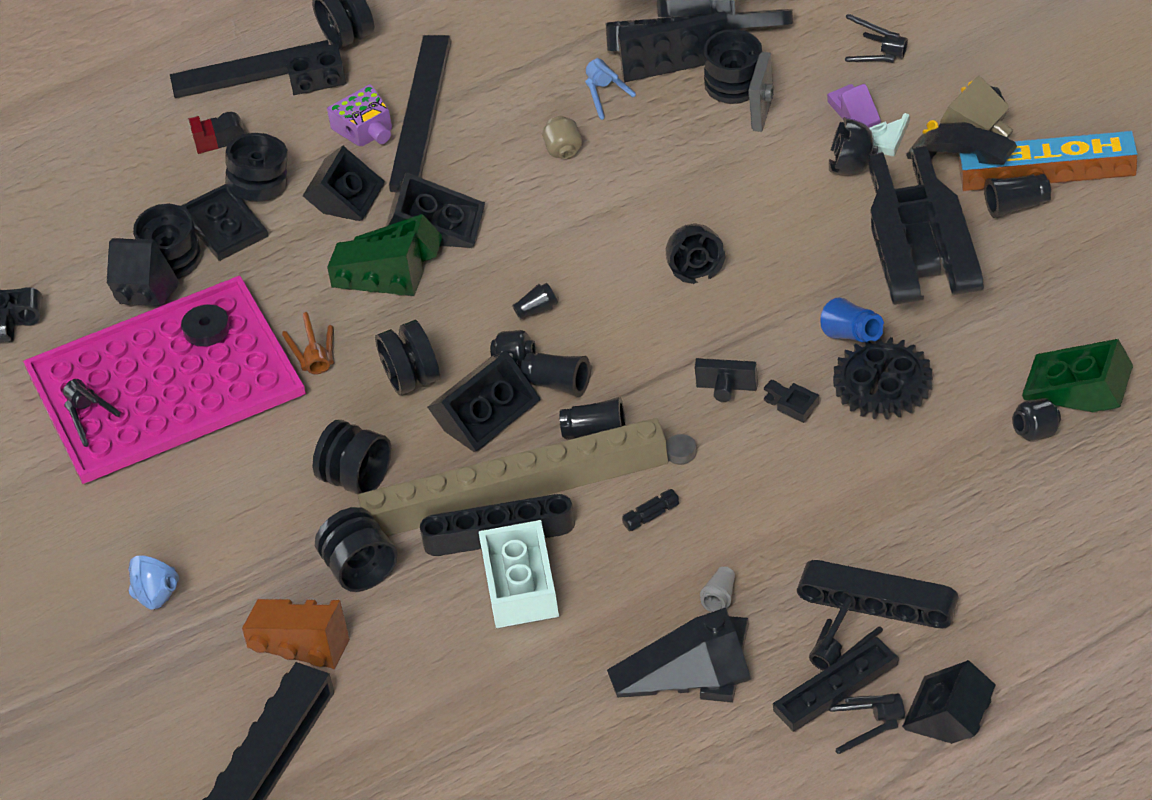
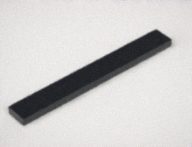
(420, 108)

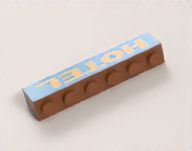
(1059, 159)

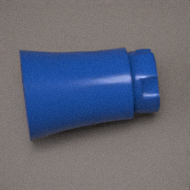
(848, 321)

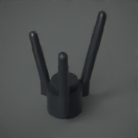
(892, 43)
(81, 397)
(827, 649)
(886, 708)

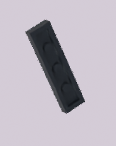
(835, 684)

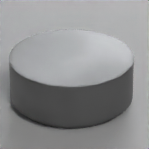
(681, 449)

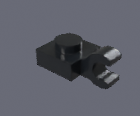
(794, 402)

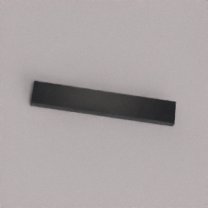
(234, 71)

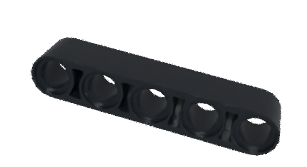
(459, 529)
(878, 594)

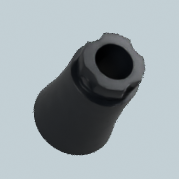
(1015, 193)
(558, 372)
(592, 418)

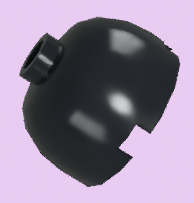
(851, 147)
(694, 253)

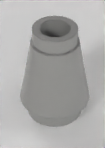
(718, 590)

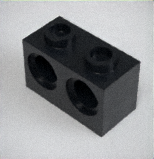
(315, 69)

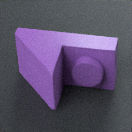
(854, 104)

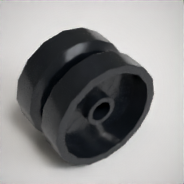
(343, 20)
(256, 166)
(407, 357)

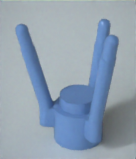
(602, 75)

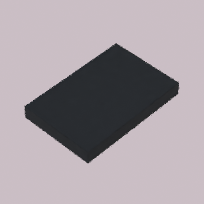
(224, 222)

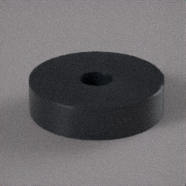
(205, 325)

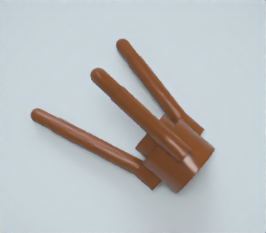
(315, 357)

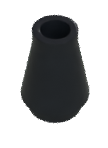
(536, 301)

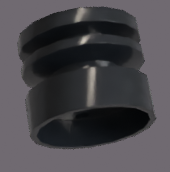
(730, 64)
(174, 234)
(351, 457)
(356, 549)

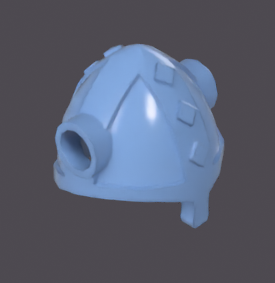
(151, 581)

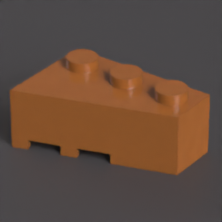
(298, 631)

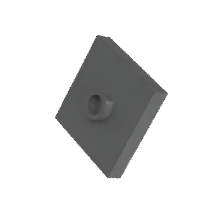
(761, 91)

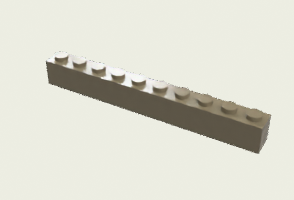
(519, 476)

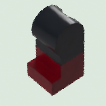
(215, 132)

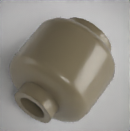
(562, 137)

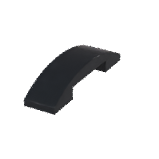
(987, 145)

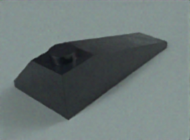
(692, 656)

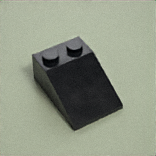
(450, 212)

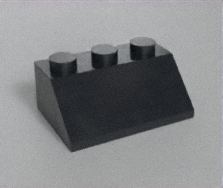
(484, 401)

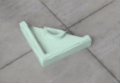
(889, 135)

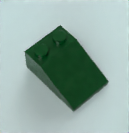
(1081, 376)

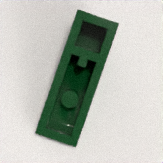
(427, 235)

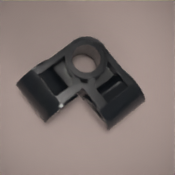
(17, 309)

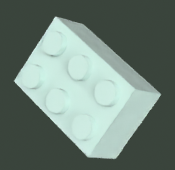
(518, 574)

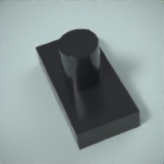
(726, 376)

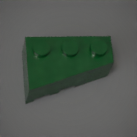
(378, 265)

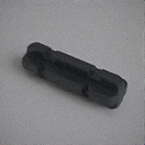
(650, 509)

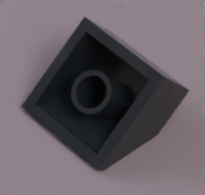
(343, 186)
(139, 272)
(950, 703)

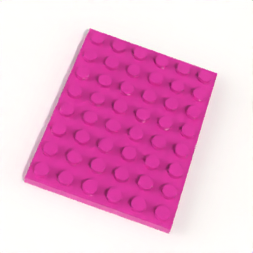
(162, 381)

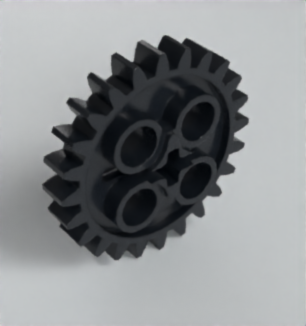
(882, 378)

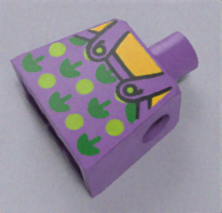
(361, 117)

